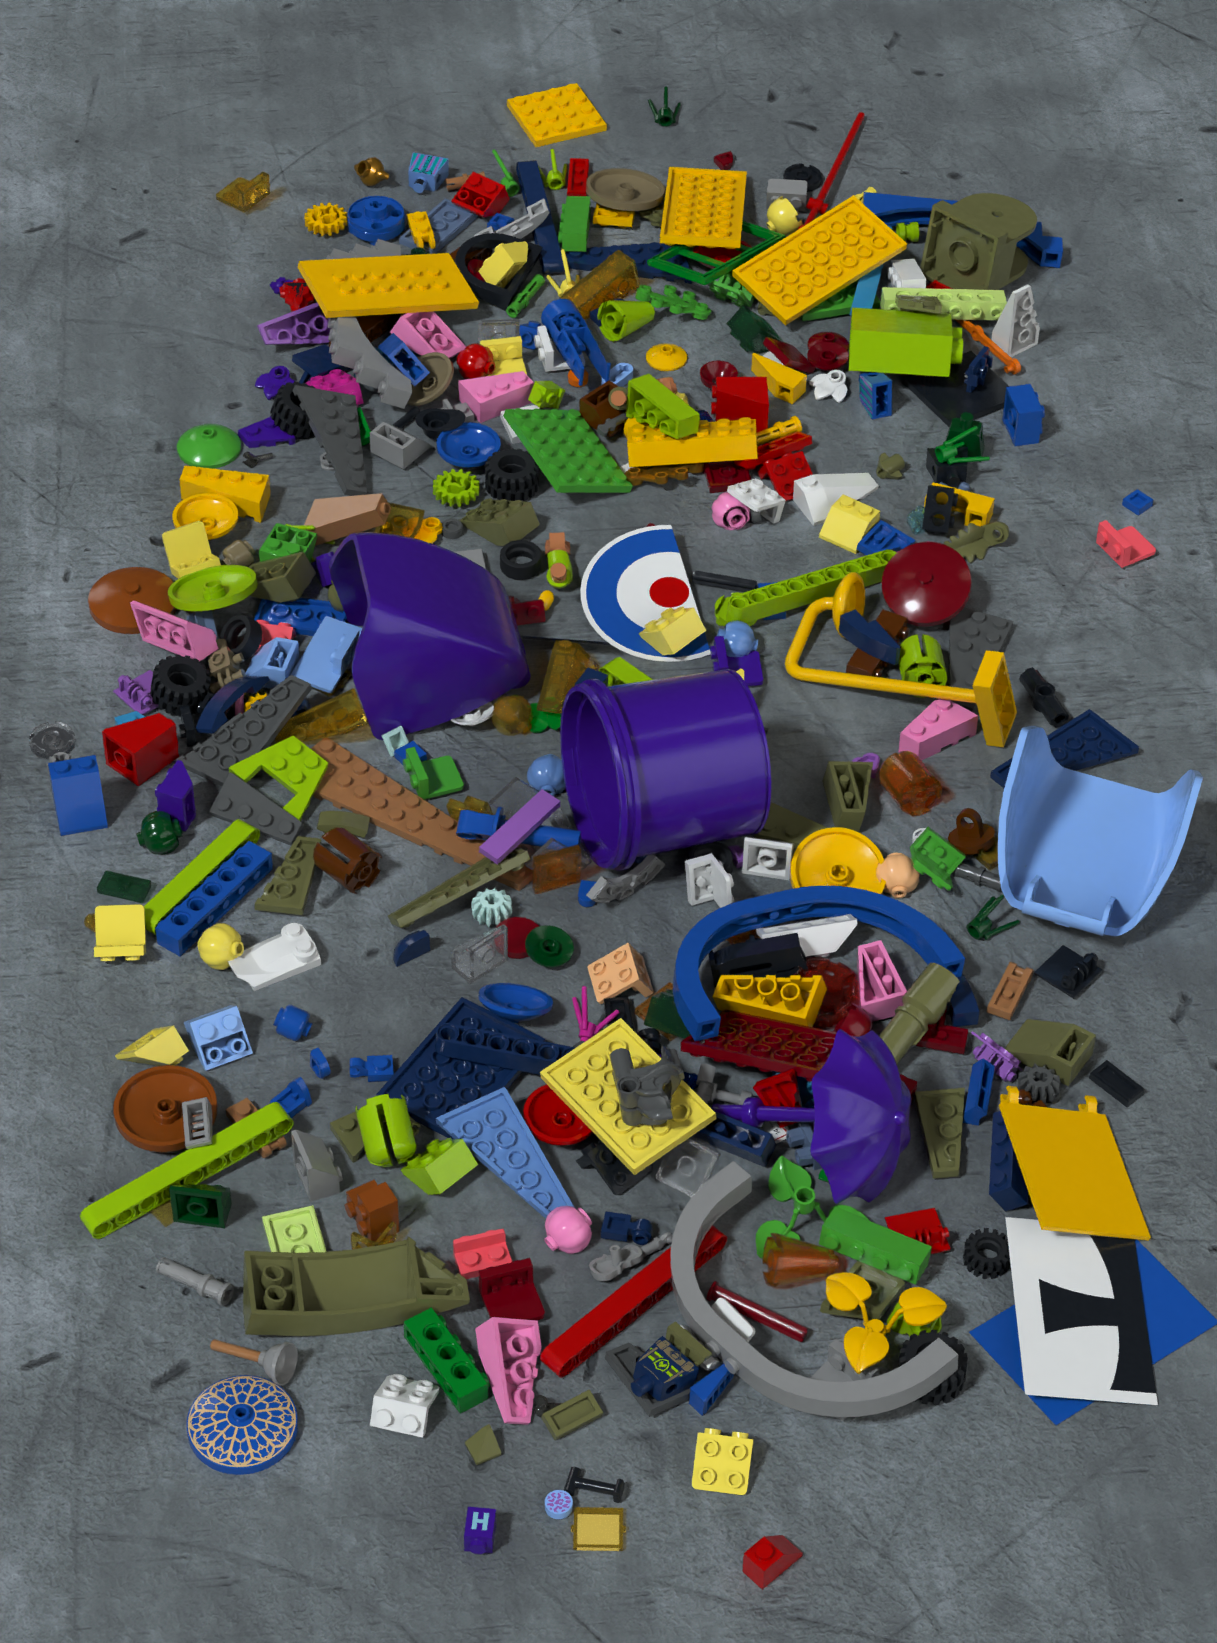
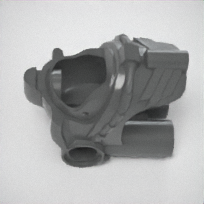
(641, 1088)

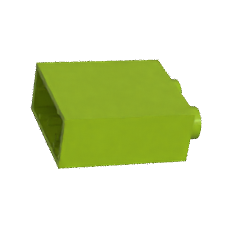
(903, 342)

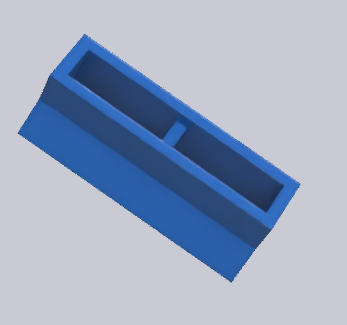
(976, 1092)

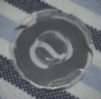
(51, 738)

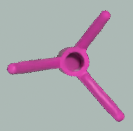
(587, 1028)

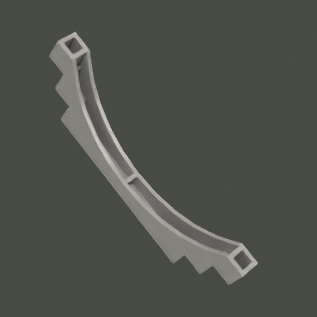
(353, 349)

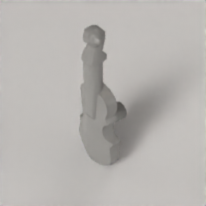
(611, 1265)

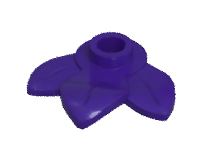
(272, 381)

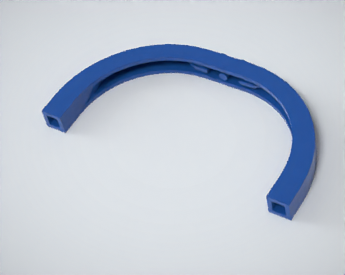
(793, 904)

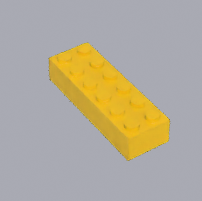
(712, 443)

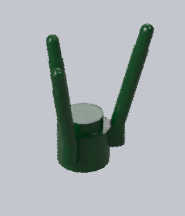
(665, 115)
(981, 924)

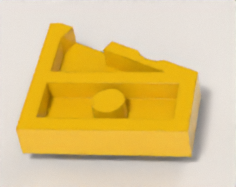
(607, 216)

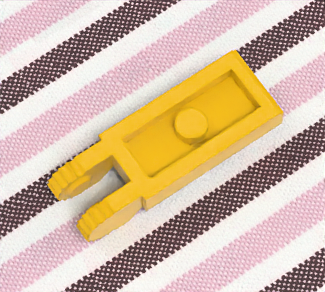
(421, 229)

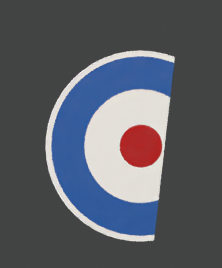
(632, 585)

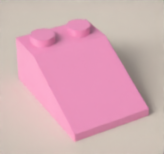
(427, 334)

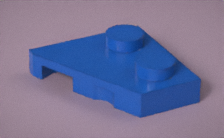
(882, 538)

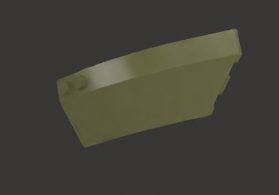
(345, 1289)

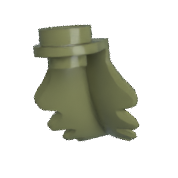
(978, 539)

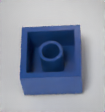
(1023, 415)

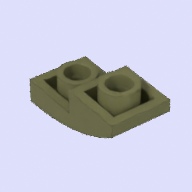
(354, 823)

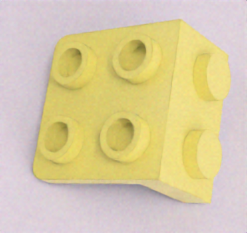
(188, 549)
(120, 932)
(722, 1462)

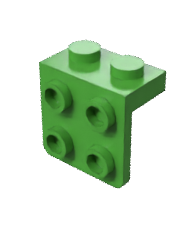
(729, 288)
(432, 776)
(935, 857)

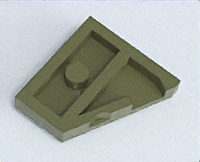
(919, 303)
(349, 1135)
(687, 1344)

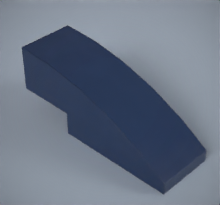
(869, 637)
(963, 1005)

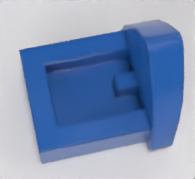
(294, 1097)

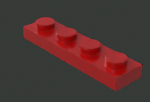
(777, 448)

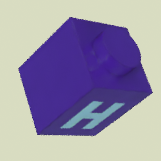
(480, 1530)

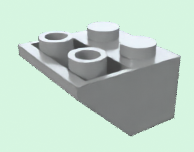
(396, 445)

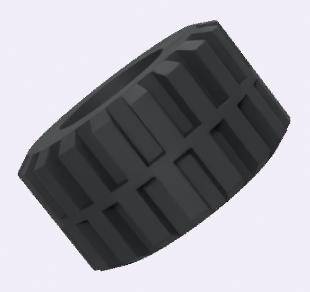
(288, 413)
(511, 475)
(175, 672)
(955, 1382)

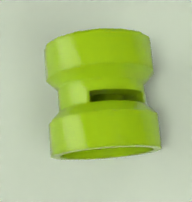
(908, 232)

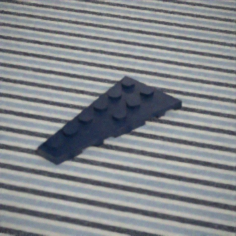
(639, 252)

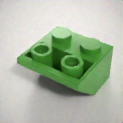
(286, 541)

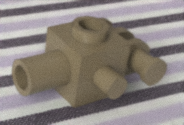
(224, 666)

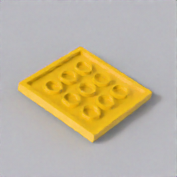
(556, 115)

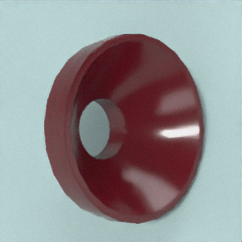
(716, 369)

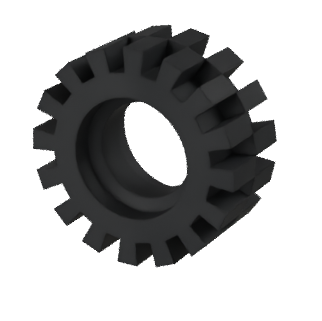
(985, 1265)

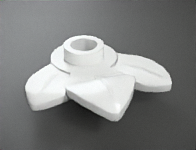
(826, 385)

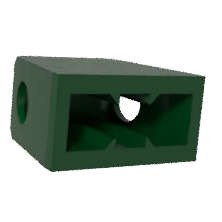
(974, 440)

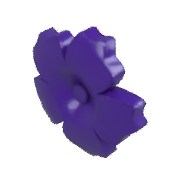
(279, 282)

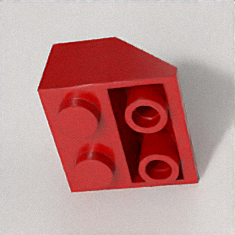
(481, 196)

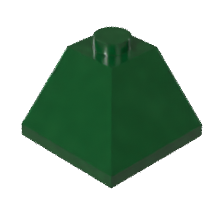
(201, 1204)

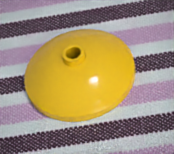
(214, 510)

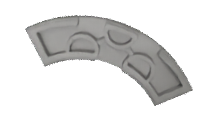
(623, 886)

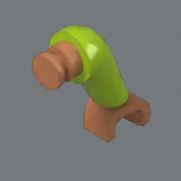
(559, 565)

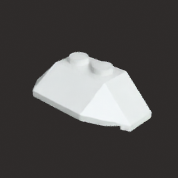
(816, 936)

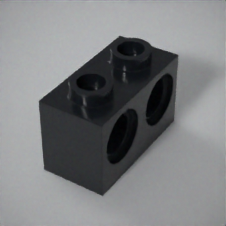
(932, 508)

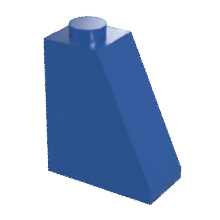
(403, 359)

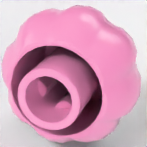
(733, 510)
(568, 1229)

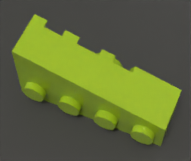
(660, 408)

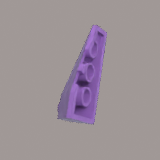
(297, 327)

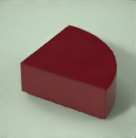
(724, 160)

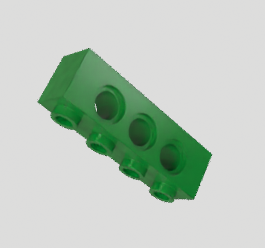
(434, 1345)

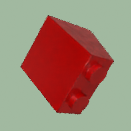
(741, 398)
(141, 747)

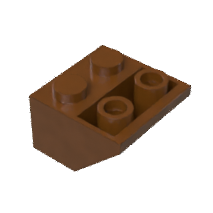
(596, 408)

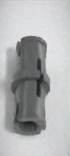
(978, 876)

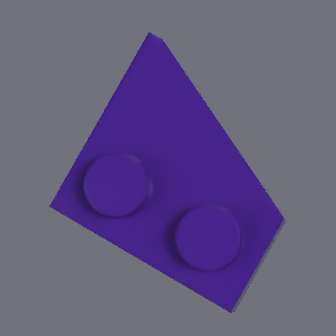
(264, 434)

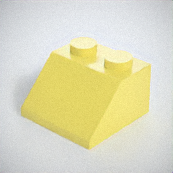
(848, 523)

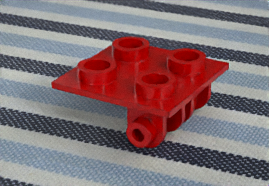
(923, 1227)

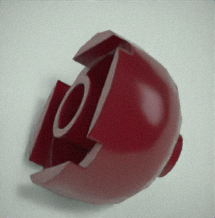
(856, 1022)

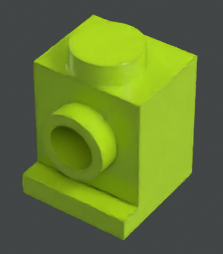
(546, 394)

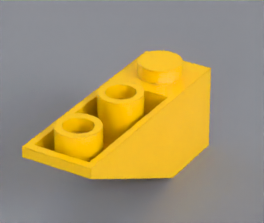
(781, 380)

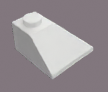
(767, 858)

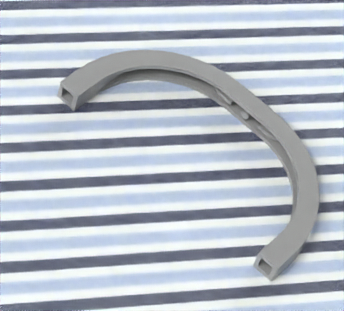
(739, 1357)

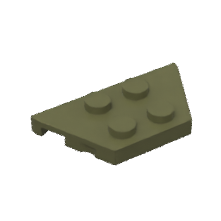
(884, 1292)

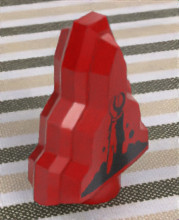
(296, 294)

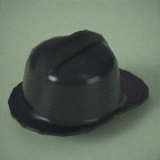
(436, 420)

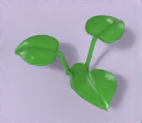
(787, 1182)

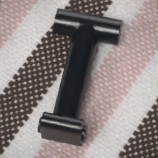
(575, 1481)

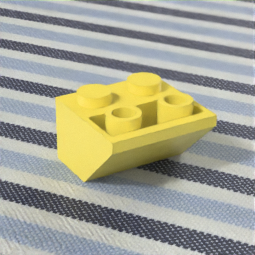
(504, 263)
(673, 630)

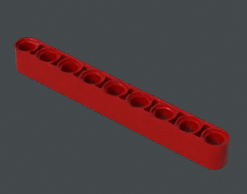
(621, 1309)

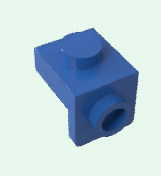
(527, 334)

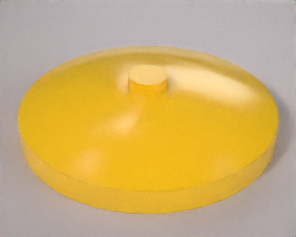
(837, 859)

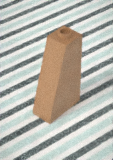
(347, 515)

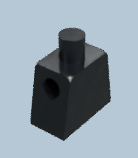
(946, 473)

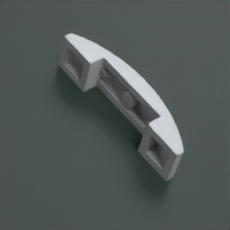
(523, 226)

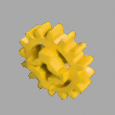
(325, 219)

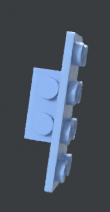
(328, 654)

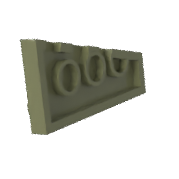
(292, 880)
(941, 1126)

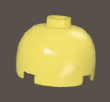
(782, 217)

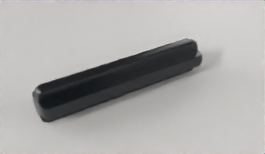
(723, 581)

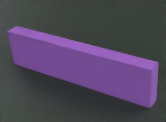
(519, 826)

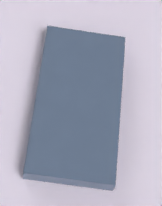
(446, 222)

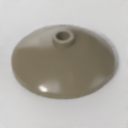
(436, 382)

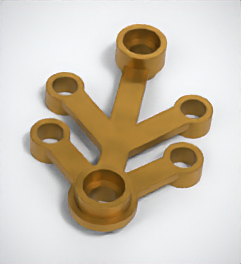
(679, 471)

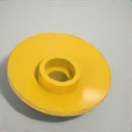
(666, 357)

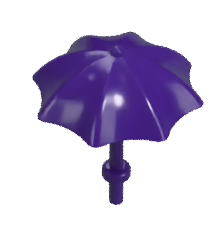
(856, 1116)

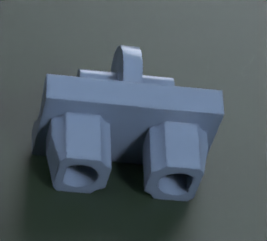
(802, 1136)

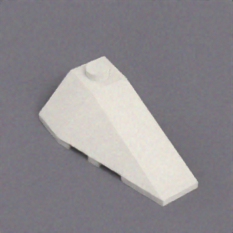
(820, 491)

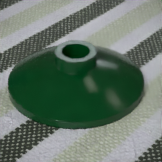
(551, 939)

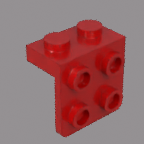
(784, 472)

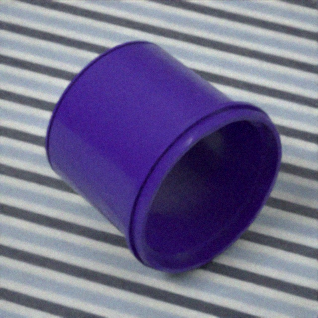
(663, 764)

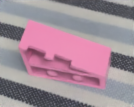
(879, 982)

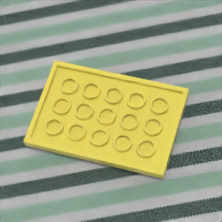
(588, 1088)

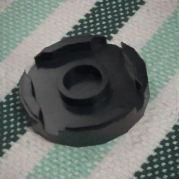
(801, 172)

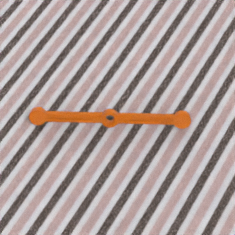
(977, 334)

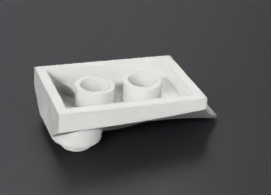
(277, 957)

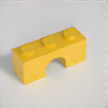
(975, 507)

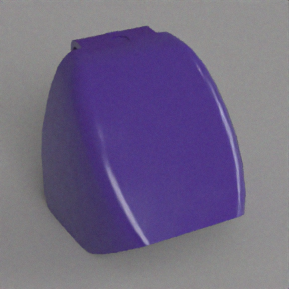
(431, 634)

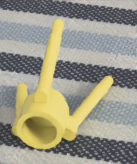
(567, 284)

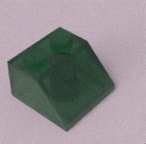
(751, 330)

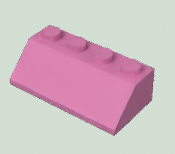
(173, 632)

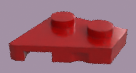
(779, 1091)

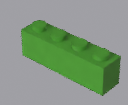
(575, 223)
(875, 1245)

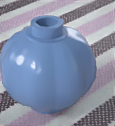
(738, 638)
(547, 774)

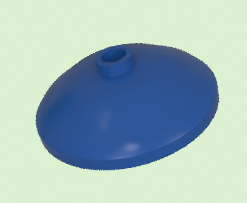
(468, 445)
(515, 1001)

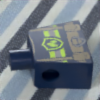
(663, 1371)

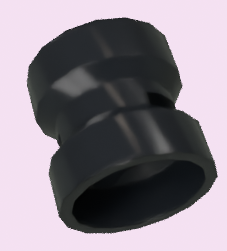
(651, 1038)

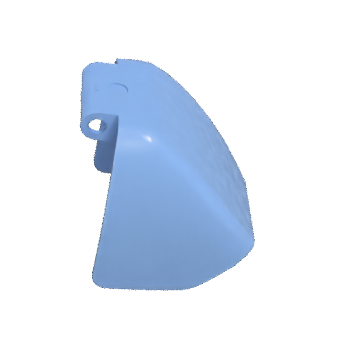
(1087, 843)

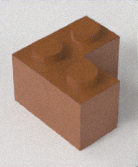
(372, 1208)

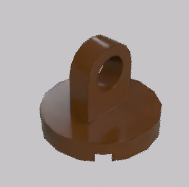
(971, 836)

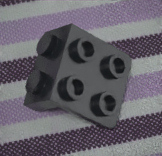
(609, 1167)

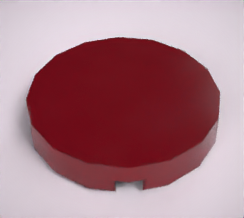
(517, 933)

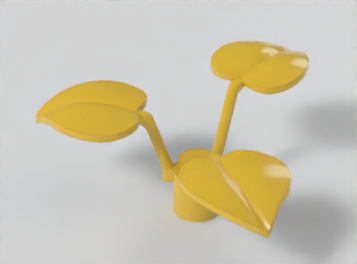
(870, 1345)

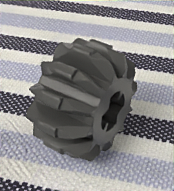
(1040, 1082)

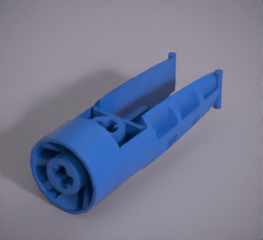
(572, 337)

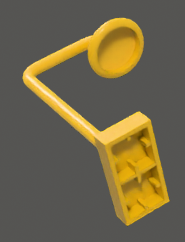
(990, 688)

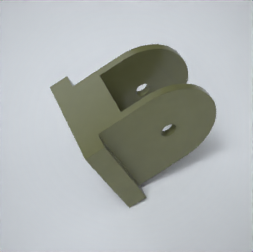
(974, 247)

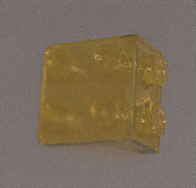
(244, 193)

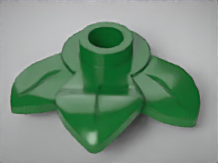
(543, 720)

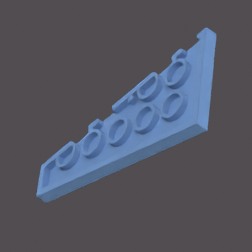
(507, 1148)

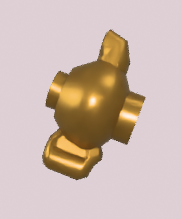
(371, 171)

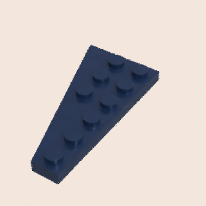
(1081, 744)

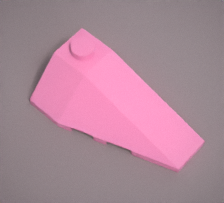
(509, 1359)

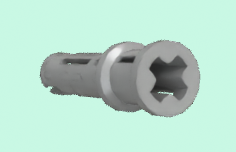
(204, 1284)

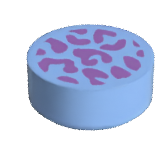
(558, 1504)

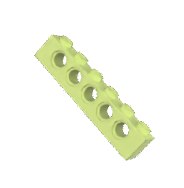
(960, 303)

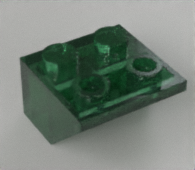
(664, 1015)

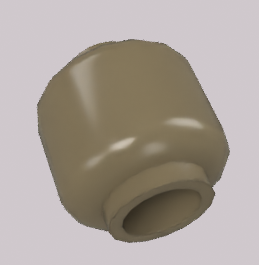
(239, 553)

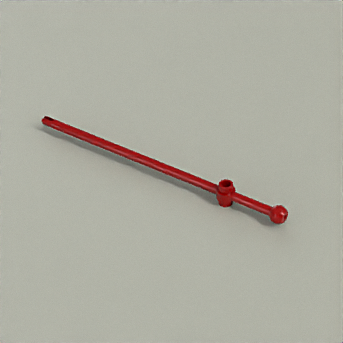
(817, 205)

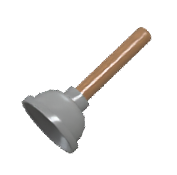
(277, 1362)

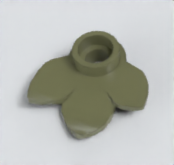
(654, 214)

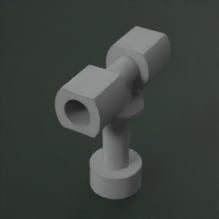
(708, 1092)

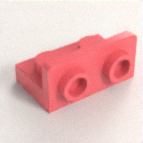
(480, 1252)

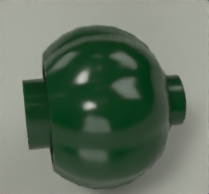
(159, 833)

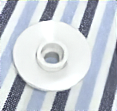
(475, 716)

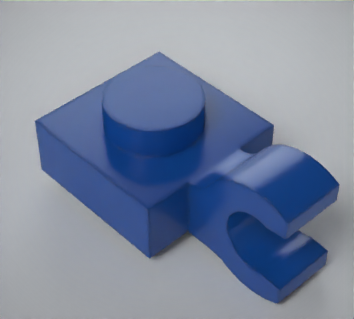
(376, 1068)

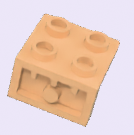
(619, 972)

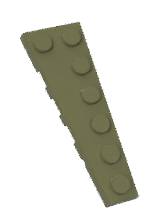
(458, 885)

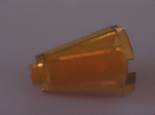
(796, 1261)

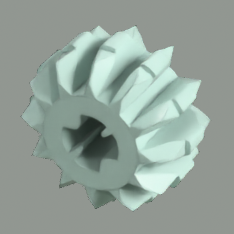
(491, 906)

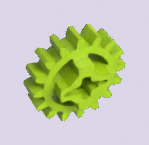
(456, 487)

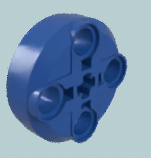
(376, 219)

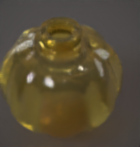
(512, 715)

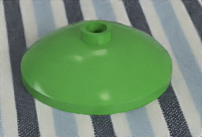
(209, 446)

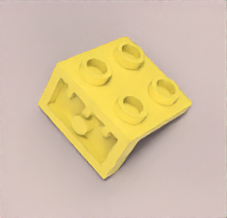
(506, 354)

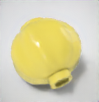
(220, 945)

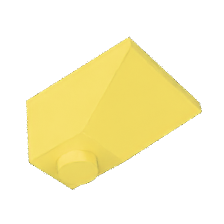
(157, 1048)

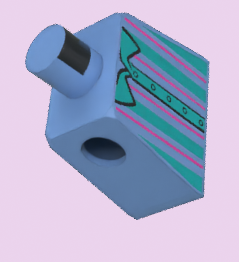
(427, 172)

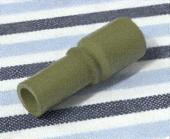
(921, 1007)

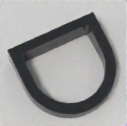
(488, 292)

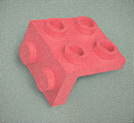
(1124, 545)

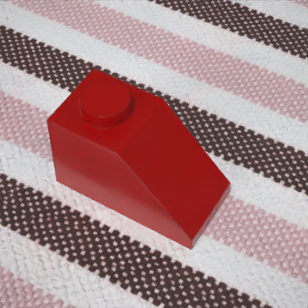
(769, 1559)

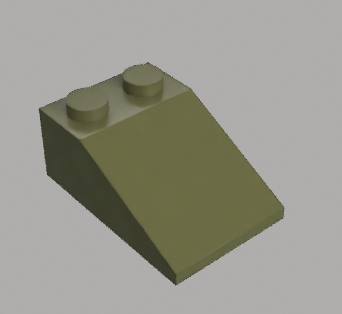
(283, 577)

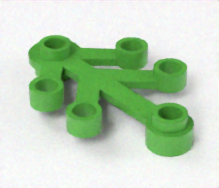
(676, 304)

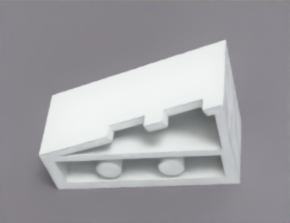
(906, 274)

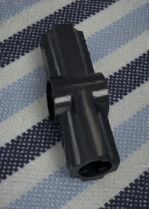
(1044, 697)

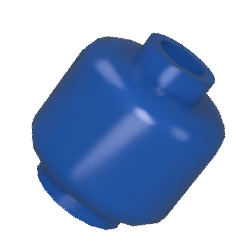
(292, 1022)

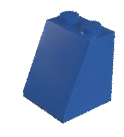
(77, 795)

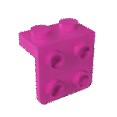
(338, 382)

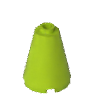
(623, 317)

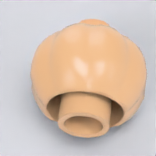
(898, 874)

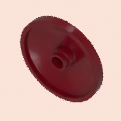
(926, 583)

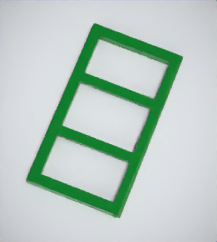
(659, 261)

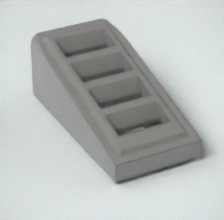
(193, 1108)

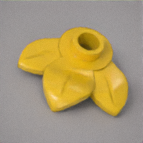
(429, 530)

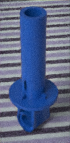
(482, 826)

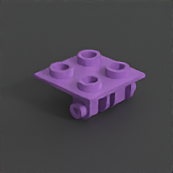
(137, 692)
(1004, 1062)

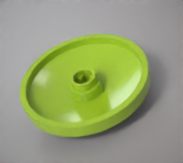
(212, 588)

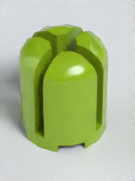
(927, 663)
(373, 1132)

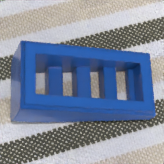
(709, 1388)

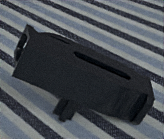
(759, 957)

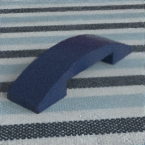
(213, 714)

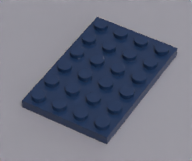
(443, 1083)

